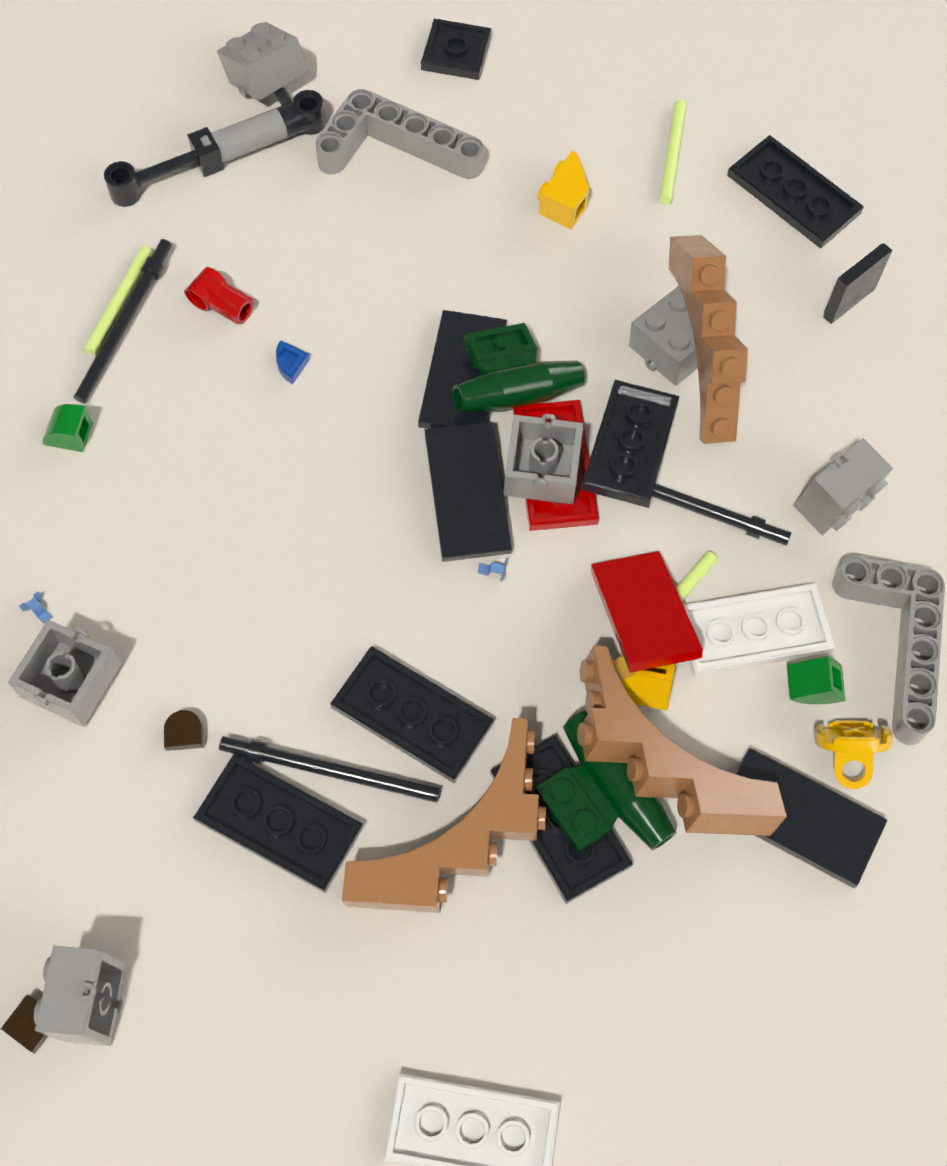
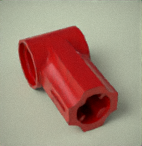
(213, 292)

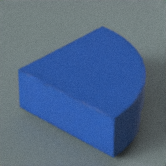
(290, 361)

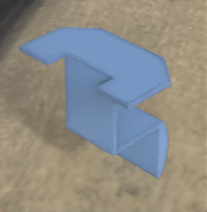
(493, 567)
(36, 607)

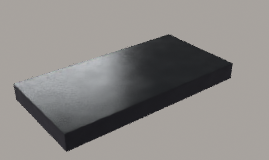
(795, 191)
(450, 367)
(630, 443)
(467, 491)
(412, 714)
(279, 823)
(819, 823)
(570, 872)

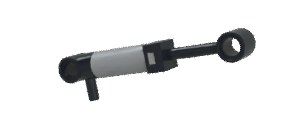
(214, 148)

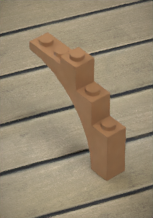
(712, 315)
(707, 797)
(415, 878)

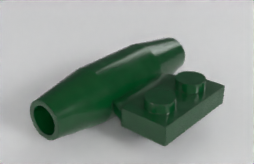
(511, 372)
(594, 795)

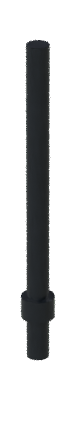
(150, 271)
(754, 526)
(258, 752)

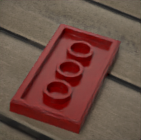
(554, 515)
(646, 612)

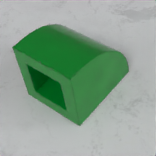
(68, 427)
(816, 681)

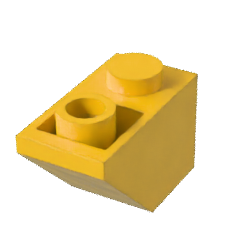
(566, 193)
(648, 686)

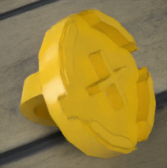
(850, 742)

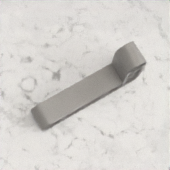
(400, 127)
(911, 635)

